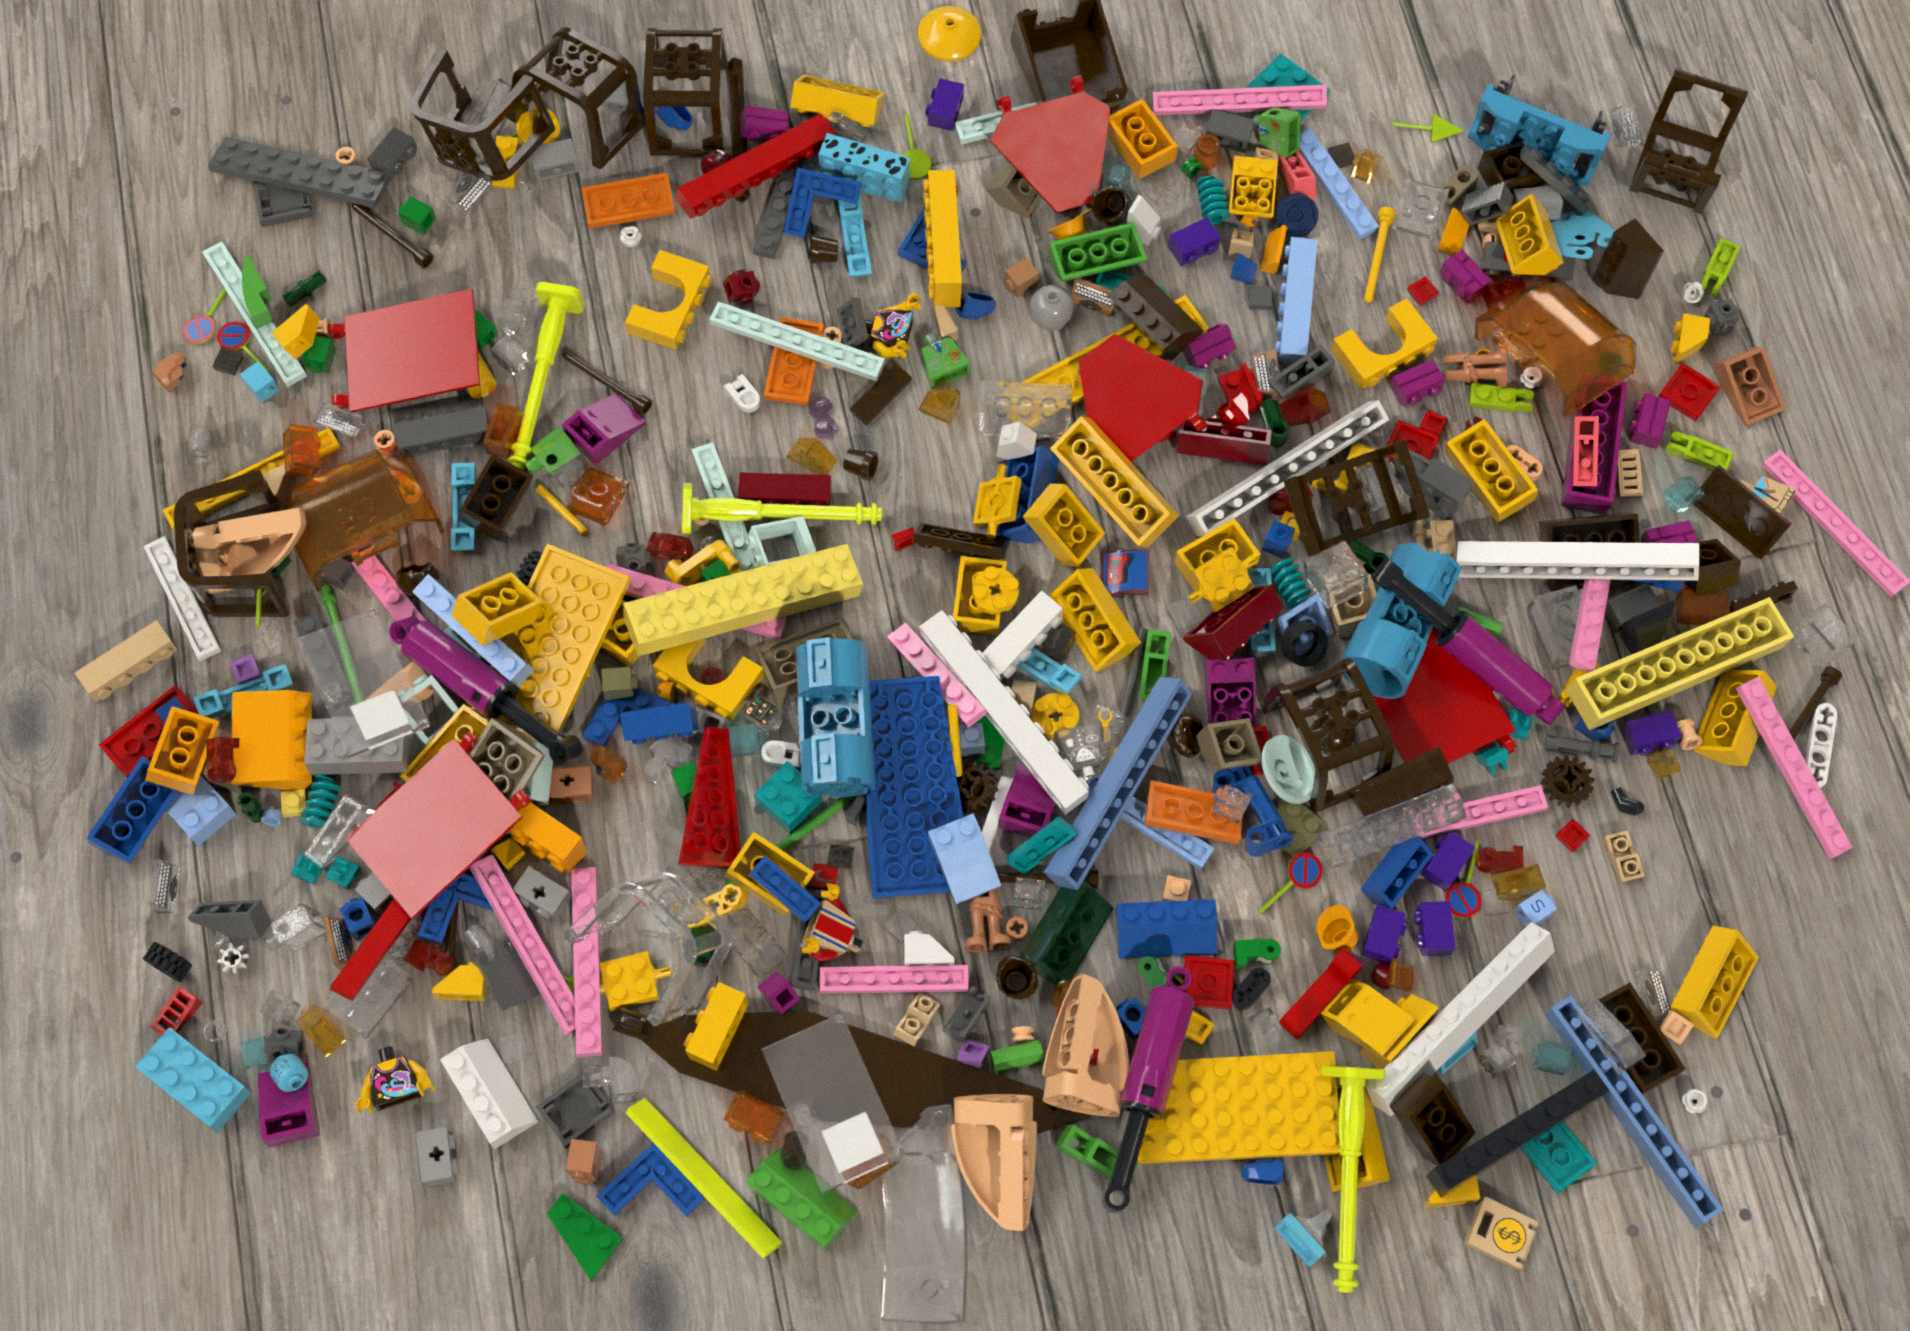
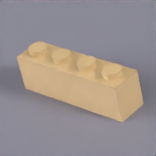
(126, 661)

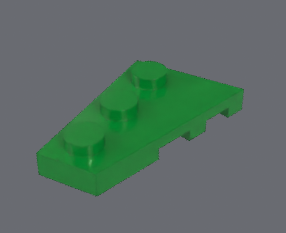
(993, 745)
(584, 1235)

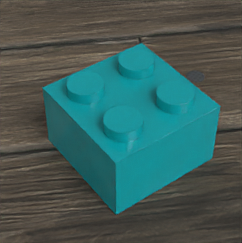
(783, 798)

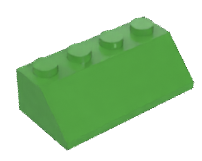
(1096, 252)
(800, 1200)

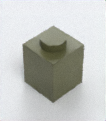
(618, 683)

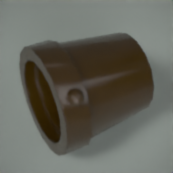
(823, 250)
(861, 463)

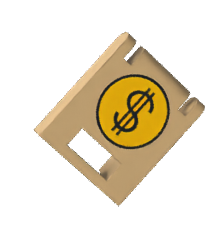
(1506, 1236)

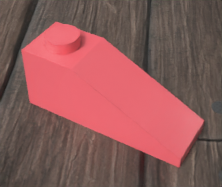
(1298, 175)
(1585, 450)

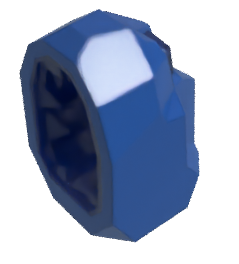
(675, 117)
(975, 305)
(1263, 1171)

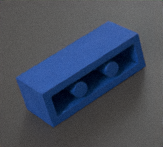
(659, 722)
(1397, 872)

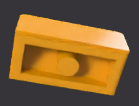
(1453, 233)
(1273, 250)

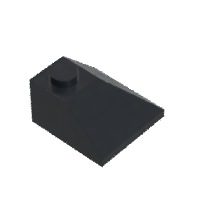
(1647, 628)

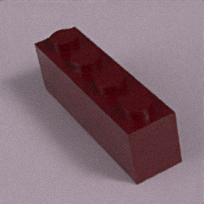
(1225, 442)
(786, 488)

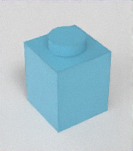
(259, 382)

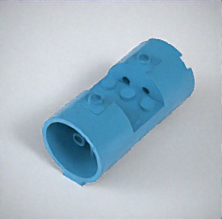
(1393, 634)
(835, 717)

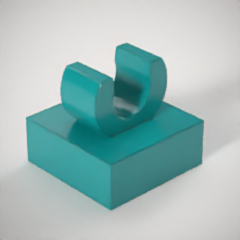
(1521, 724)
(1493, 756)
(306, 870)
(342, 872)

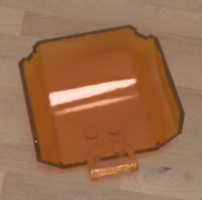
(1563, 336)
(357, 507)

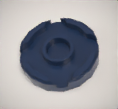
(1297, 213)

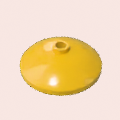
(949, 41)

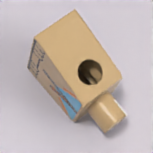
(1772, 492)

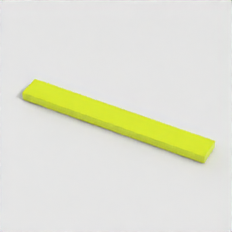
(704, 1178)

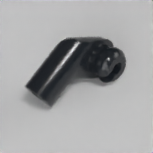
(1625, 804)

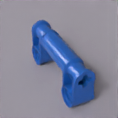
(1272, 829)

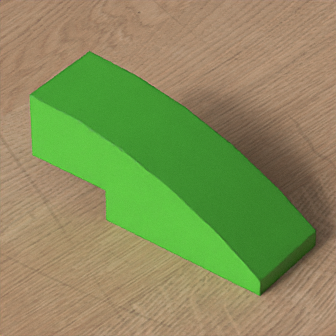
(255, 294)
(1154, 660)
(1088, 1150)

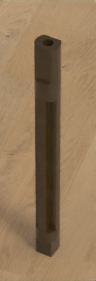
(737, 103)

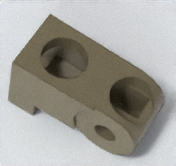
(1460, 184)

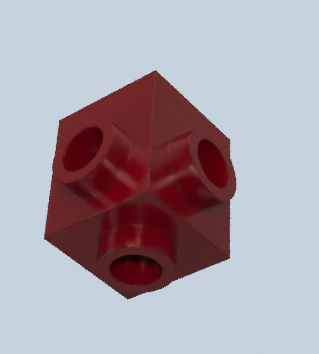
(741, 286)

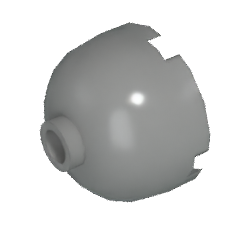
(1051, 307)

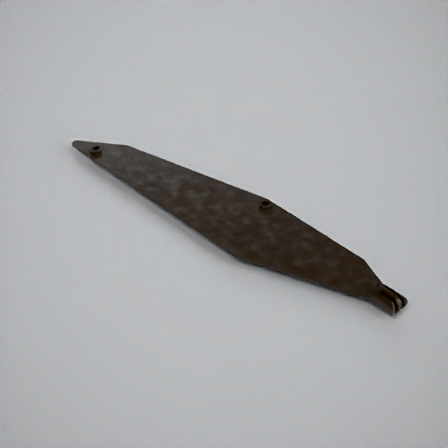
(902, 1074)

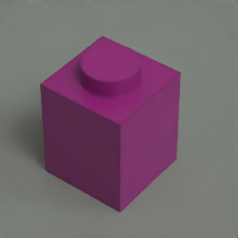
(778, 992)

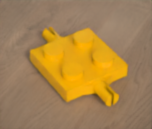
(997, 501)
(1222, 579)
(631, 980)

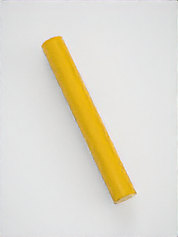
(562, 510)
(955, 738)

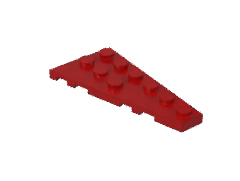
(712, 819)

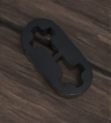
(1246, 985)

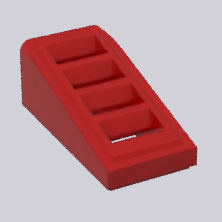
(174, 1000)

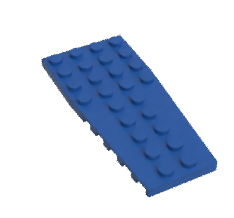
(912, 786)

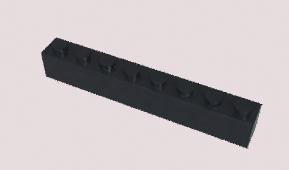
(1517, 1133)

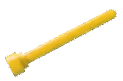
(1386, 217)

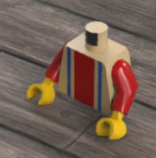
(830, 929)

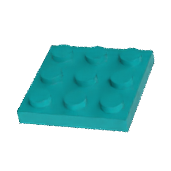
(1285, 73)

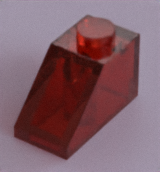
(1305, 407)

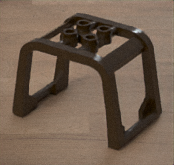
(683, 63)
(558, 66)
(447, 148)
(1678, 169)
(1305, 513)
(187, 565)
(1284, 696)

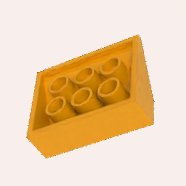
(271, 738)

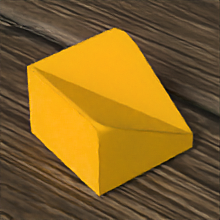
(508, 854)

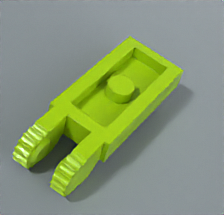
(1720, 264)
(1500, 398)
(1699, 451)

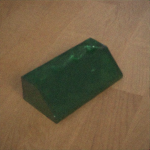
(1066, 932)

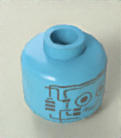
(289, 1072)

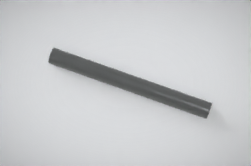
(1133, 672)

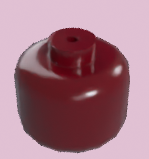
(1381, 975)

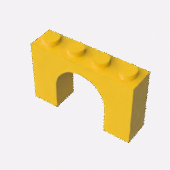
(671, 326)
(1368, 367)
(725, 697)

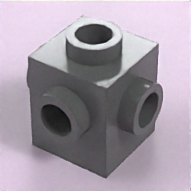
(1722, 315)
(633, 557)
(283, 1042)

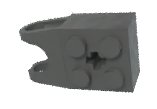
(1441, 485)

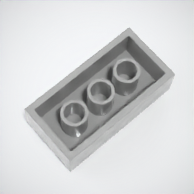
(327, 754)

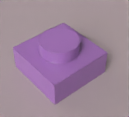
(245, 669)
(973, 1053)

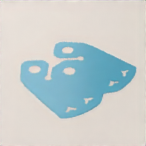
(1583, 225)

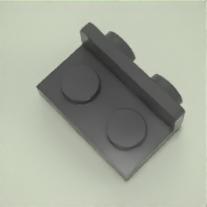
(852, 323)

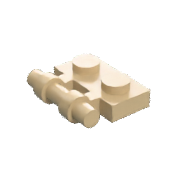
(1440, 535)

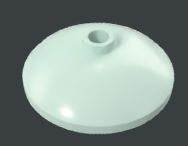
(1288, 769)

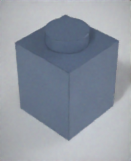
(972, 740)

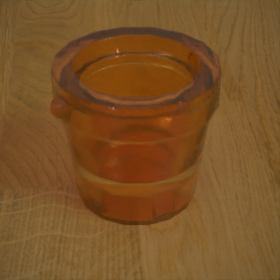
(1207, 151)

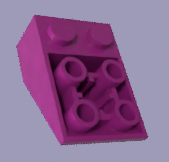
(602, 427)
(1230, 689)
(1026, 806)
(286, 1115)

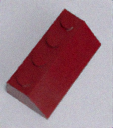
(1234, 624)

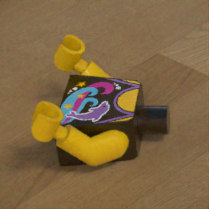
(892, 328)
(392, 1082)

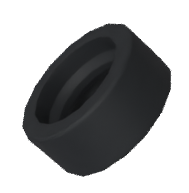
(1318, 648)

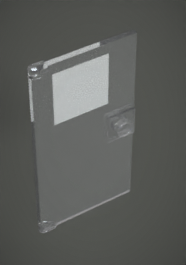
(362, 683)
(832, 1103)

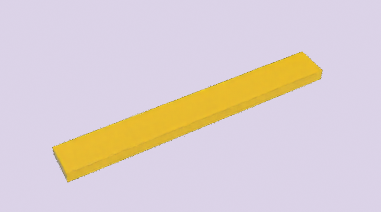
(328, 445)

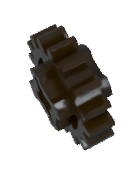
(1560, 787)
(975, 788)

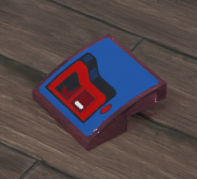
(1126, 572)

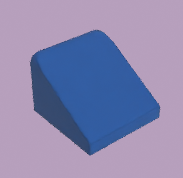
(1243, 269)

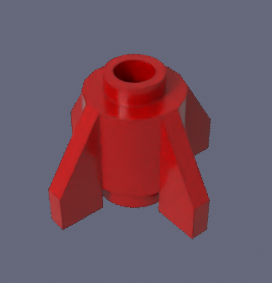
(1232, 413)

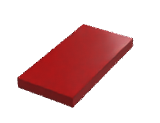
(141, 733)

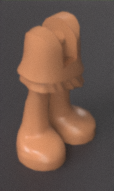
(1467, 371)
(990, 908)

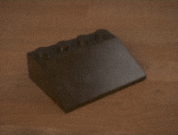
(1594, 529)

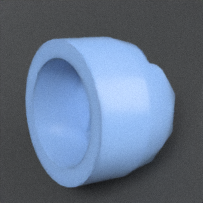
(271, 816)

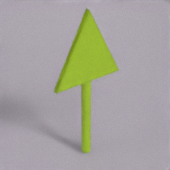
(1440, 128)

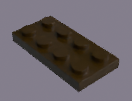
(1741, 512)
(968, 542)

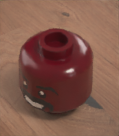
(714, 159)

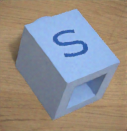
(1536, 908)

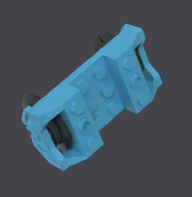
(1556, 138)

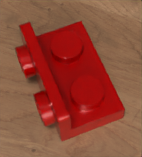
(1241, 381)

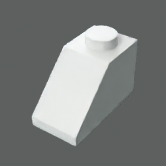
(1145, 220)
(1015, 441)
(924, 950)

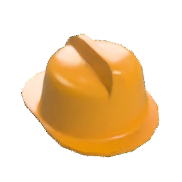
(1069, 229)
(1337, 929)

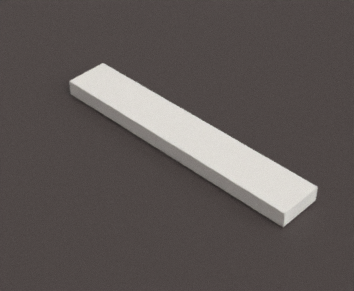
(182, 599)

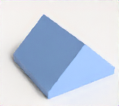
(1309, 610)

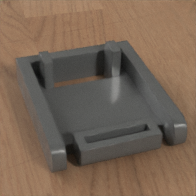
(285, 204)
(578, 1107)

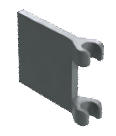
(506, 976)

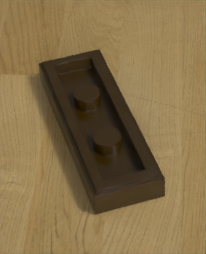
(880, 394)

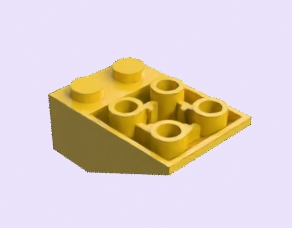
(1253, 186)
(1366, 1017)

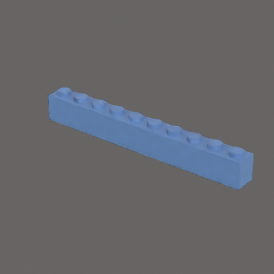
(1119, 782)
(1637, 1118)

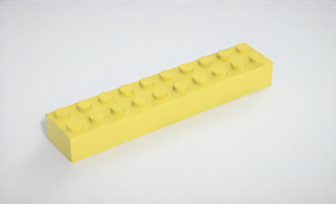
(742, 599)
(1679, 663)

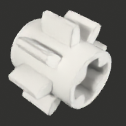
(228, 954)

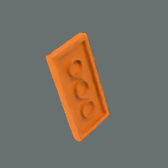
(628, 200)
(791, 374)
(1188, 812)

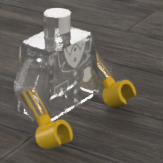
(1083, 745)

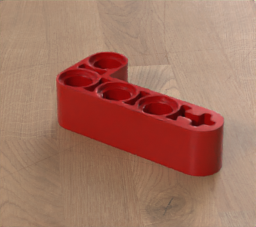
(1320, 993)

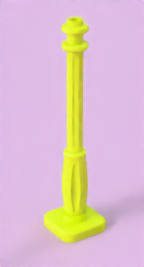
(558, 301)
(742, 510)
(1351, 1130)

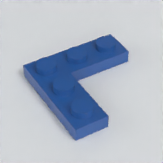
(812, 183)
(915, 246)
(608, 714)
(442, 908)
(649, 1167)

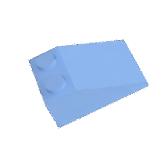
(200, 814)
(964, 858)

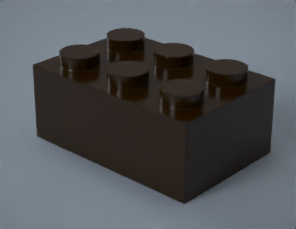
(495, 497)
(1433, 1119)

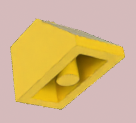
(508, 147)
(298, 331)
(462, 984)
(1465, 1194)

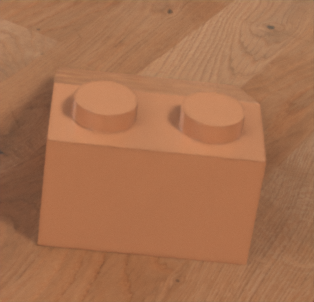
(1750, 384)

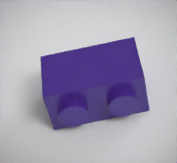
(945, 104)
(1194, 242)
(1651, 733)
(1448, 860)
(1435, 928)
(1384, 934)

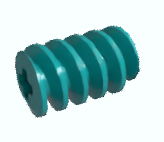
(1212, 199)
(1289, 583)
(320, 802)

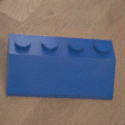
(1036, 474)
(131, 815)
(1166, 928)

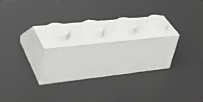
(489, 1091)

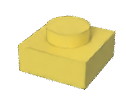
(293, 802)

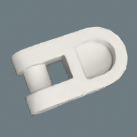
(748, 399)
(774, 753)

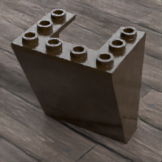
(1067, 49)

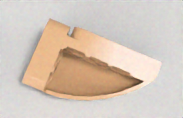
(247, 544)
(1085, 1024)
(997, 1153)

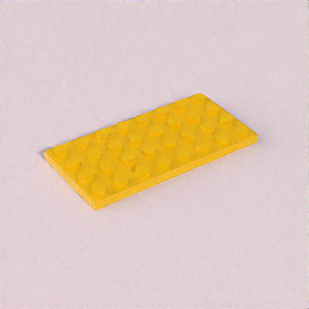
(567, 635)
(1247, 1110)

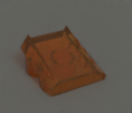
(597, 496)

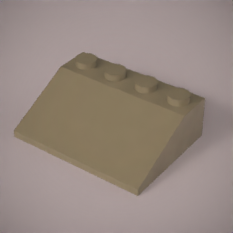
(780, 657)
(506, 757)

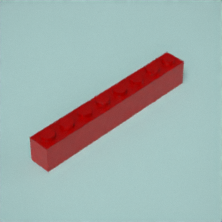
(753, 167)

